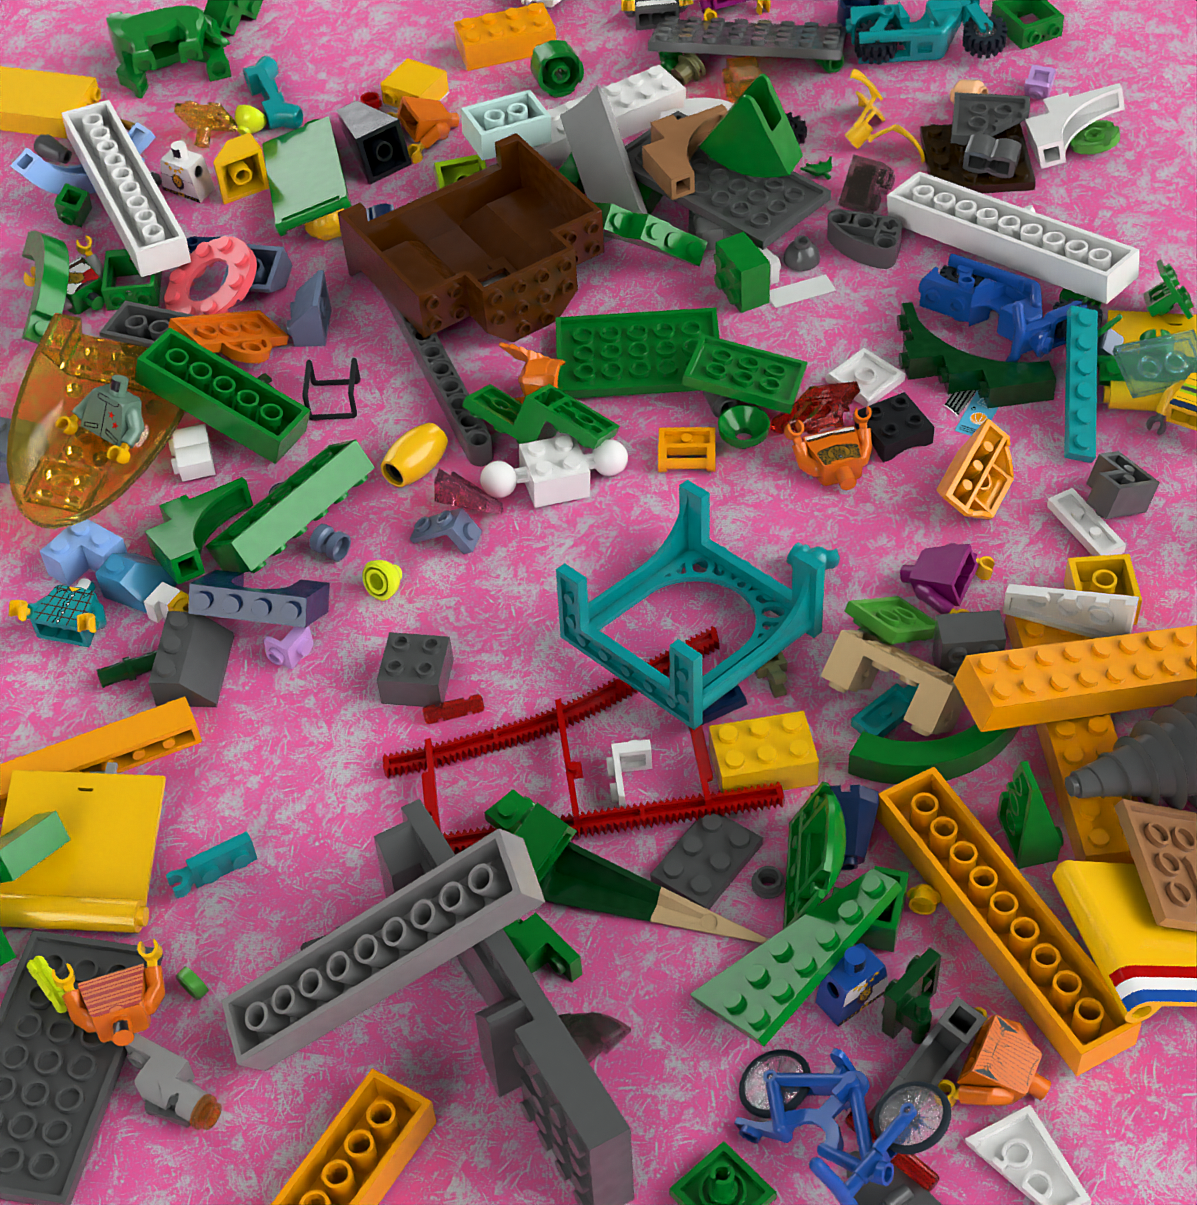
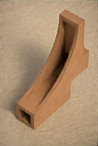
(674, 145)

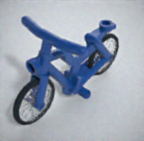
(905, 1120)

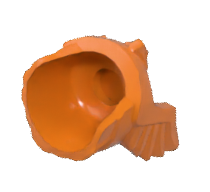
(536, 372)

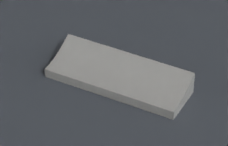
(601, 154)

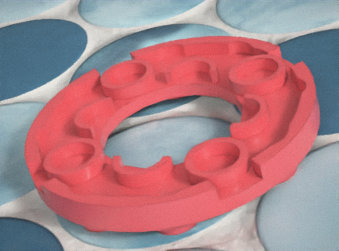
(239, 280)

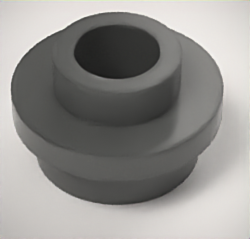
(764, 875)

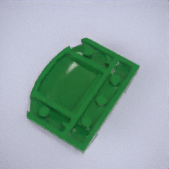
(813, 853)

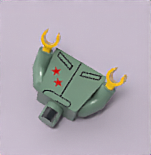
(111, 415)

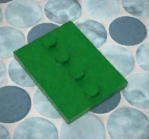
(745, 373)

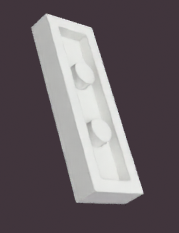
(1085, 524)

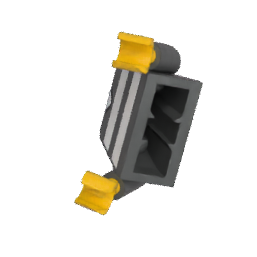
(650, 12)

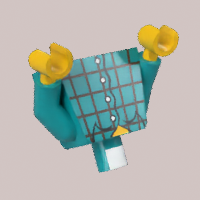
(64, 614)

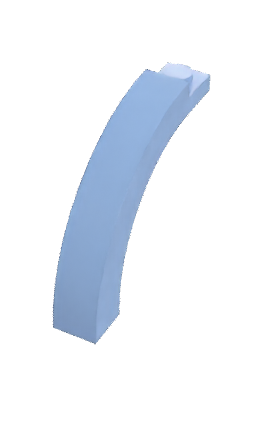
(53, 177)

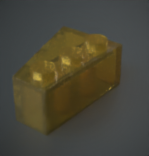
(739, 75)

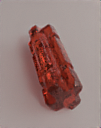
(453, 709)

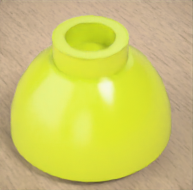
(249, 119)
(381, 579)

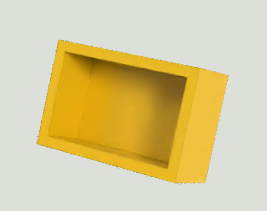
(764, 752)

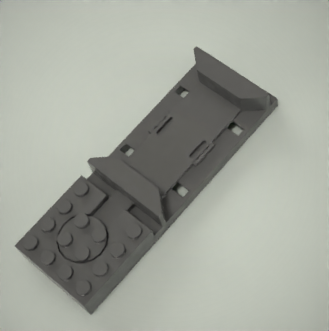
(525, 1038)

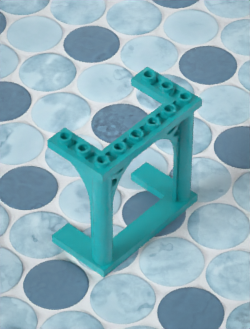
(689, 543)

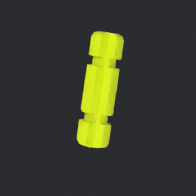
(42, 974)

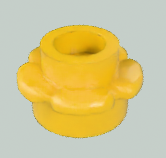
(923, 899)

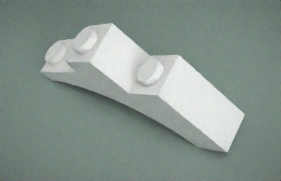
(1066, 117)

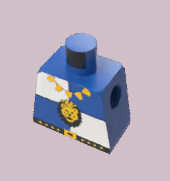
(856, 979)

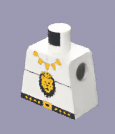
(185, 173)

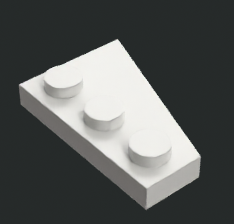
(1029, 1159)

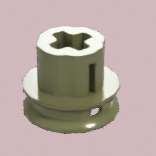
(688, 68)

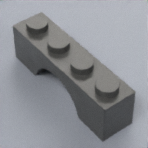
(940, 1047)

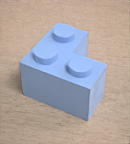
(78, 549)

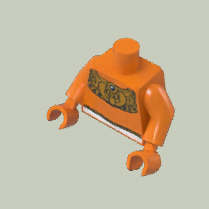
(834, 454)

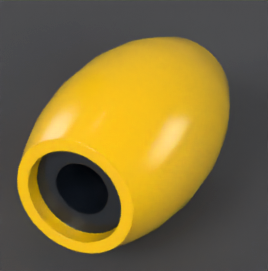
(414, 454)

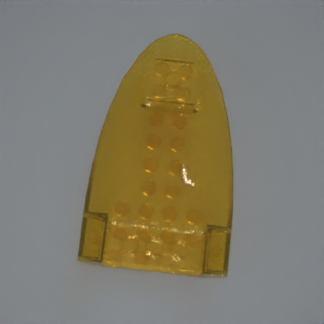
(69, 477)

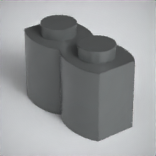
(991, 155)

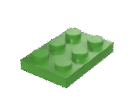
(891, 619)

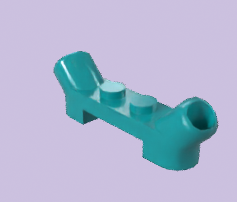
(261, 81)

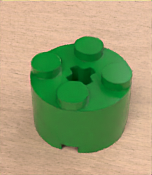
(556, 68)

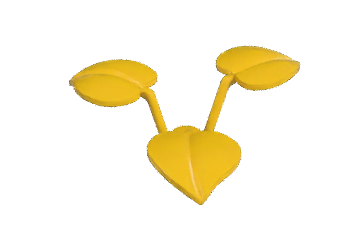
(861, 129)

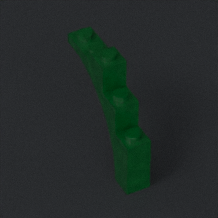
(996, 381)

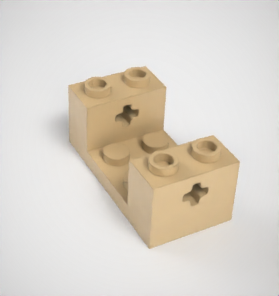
(860, 656)

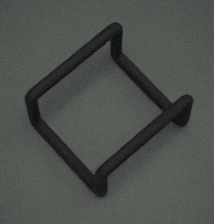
(353, 379)

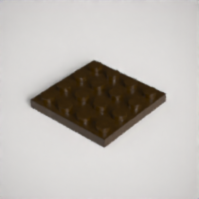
(946, 161)

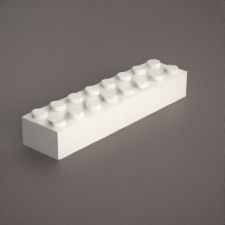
(634, 105)

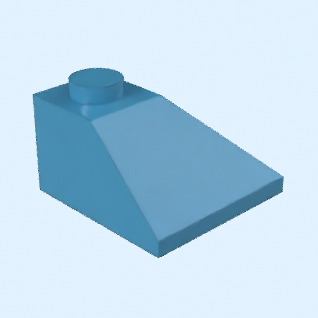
(131, 578)

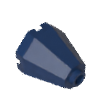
(860, 813)

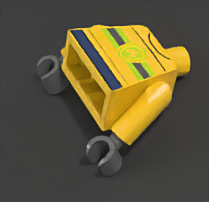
(1178, 405)

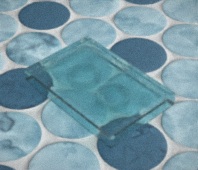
(1157, 362)

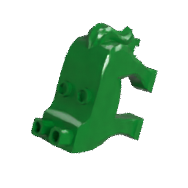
(165, 38)

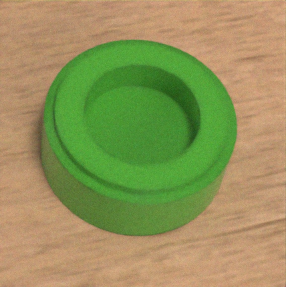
(191, 983)

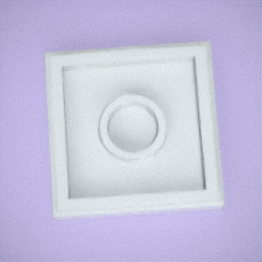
(872, 374)

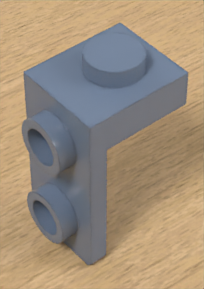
(454, 524)

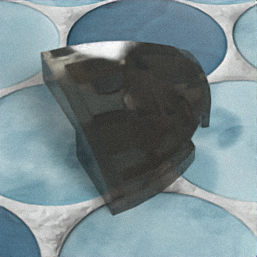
(595, 1032)

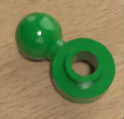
(669, 60)

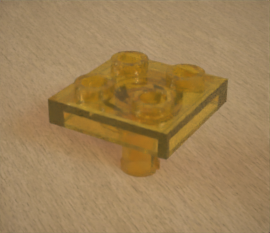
(205, 119)

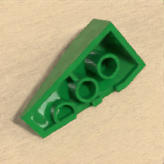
(1028, 821)

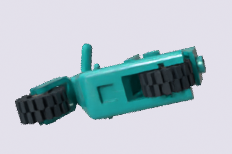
(880, 28)

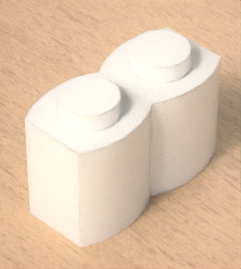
(192, 453)

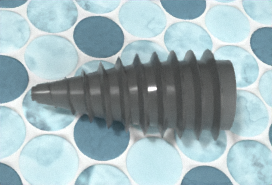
(1149, 763)

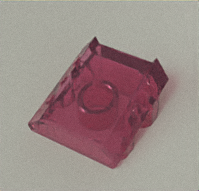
(460, 492)

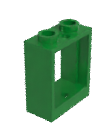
(1027, 35)
(119, 264)

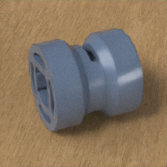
(328, 541)

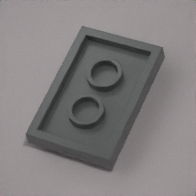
(707, 859)

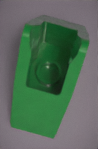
(755, 135)

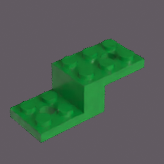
(540, 416)

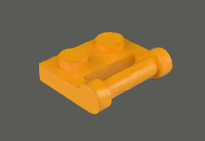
(687, 441)

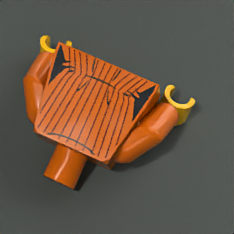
(998, 1066)

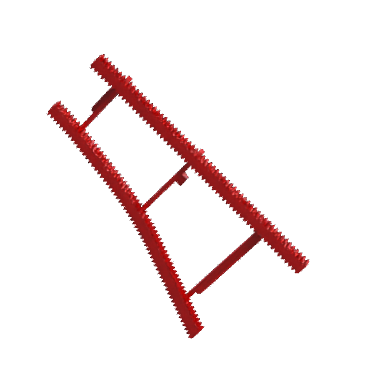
(561, 718)

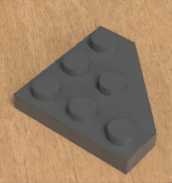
(986, 114)

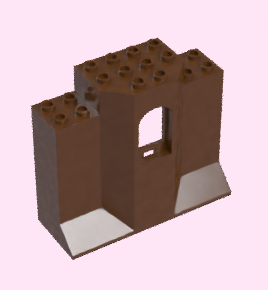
(500, 220)

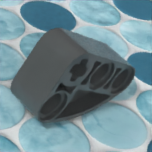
(865, 237)

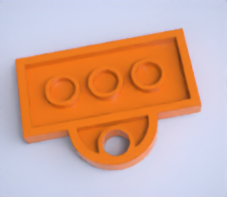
(238, 335)

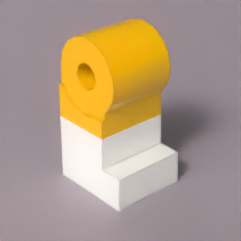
(165, 599)

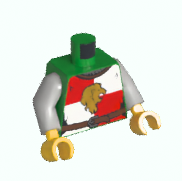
(83, 281)

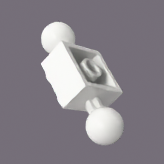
(553, 470)

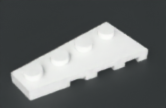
(1073, 610)

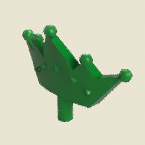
(819, 169)

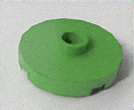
(1096, 138)

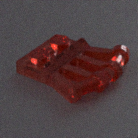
(815, 406)

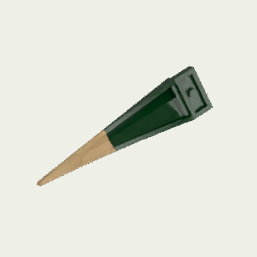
(598, 885)

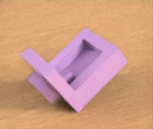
(1039, 82)
(291, 649)

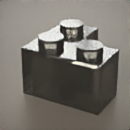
(865, 183)

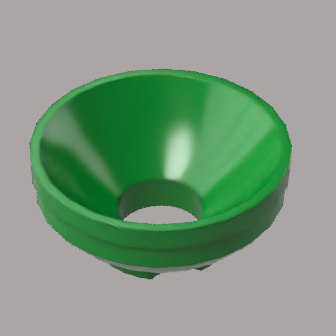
(743, 420)

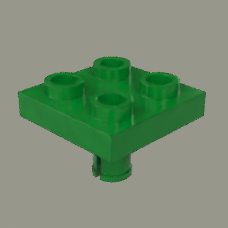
(722, 1180)

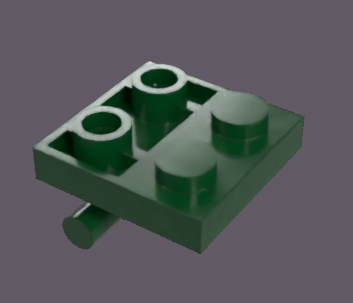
(909, 997)

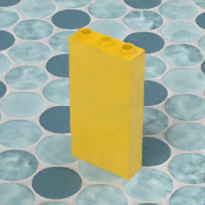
(35, 99)

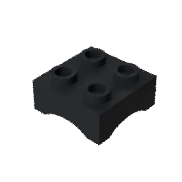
(897, 426)

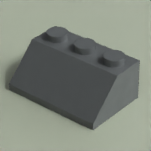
(138, 324)
(190, 660)

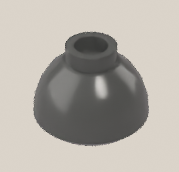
(801, 254)

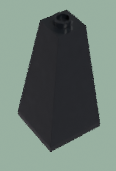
(374, 139)

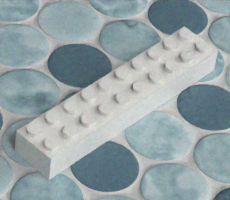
(126, 189)
(1015, 237)

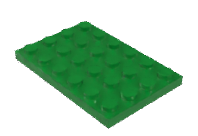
(629, 351)

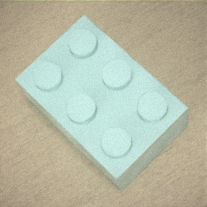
(502, 117)

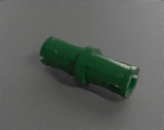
(126, 669)

